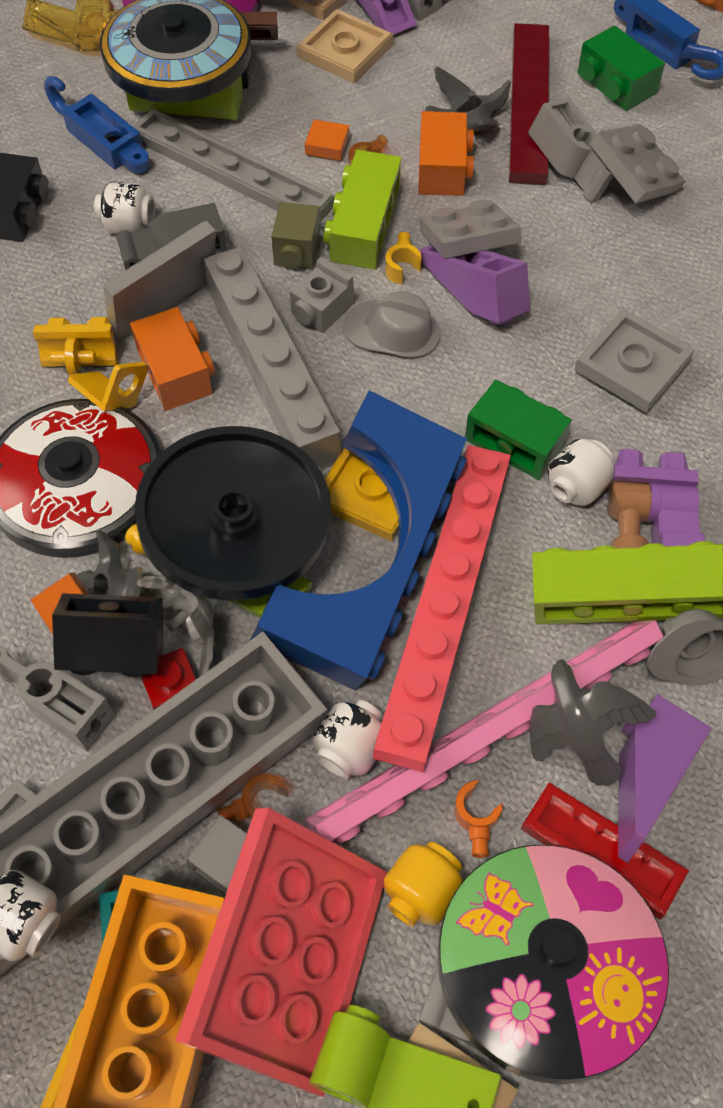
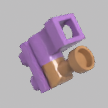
(655, 495)

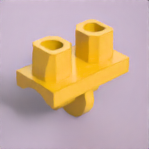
(76, 344)

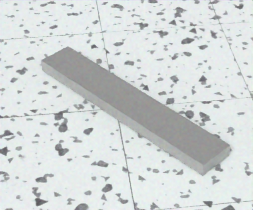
(228, 164)

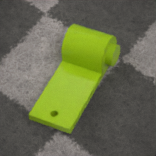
(378, 1071)

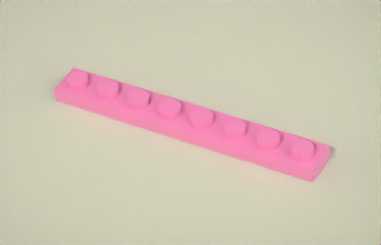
(470, 740)

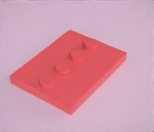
(282, 951)

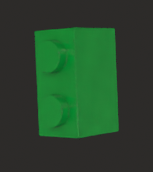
(620, 68)
(518, 426)

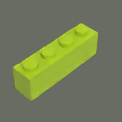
(626, 583)

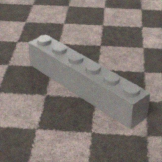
(271, 357)

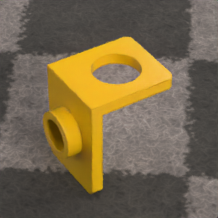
(106, 392)

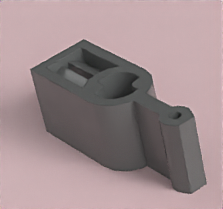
(165, 228)

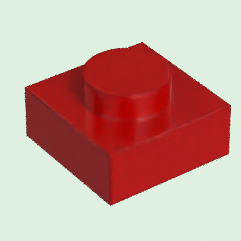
(171, 678)

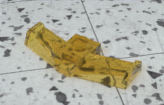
(75, 27)

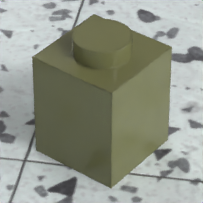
(296, 235)

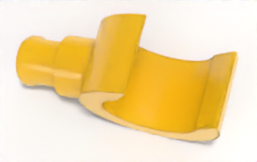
(401, 252)

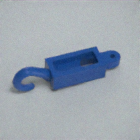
(670, 39)
(93, 123)

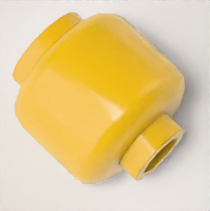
(422, 883)

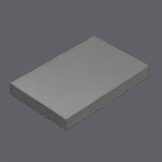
(159, 279)

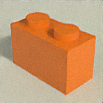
(444, 153)
(174, 361)

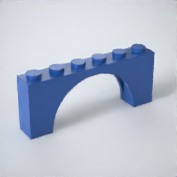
(345, 630)

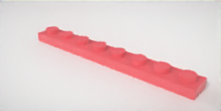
(441, 613)

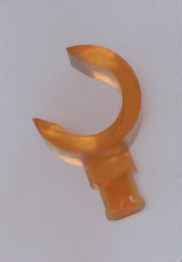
(374, 146)
(242, 807)

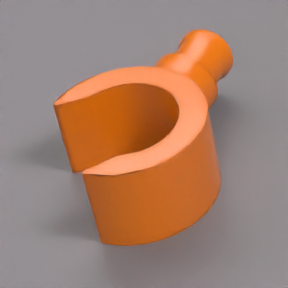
(478, 828)

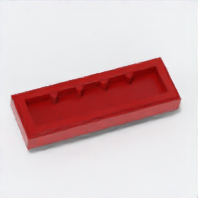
(569, 823)

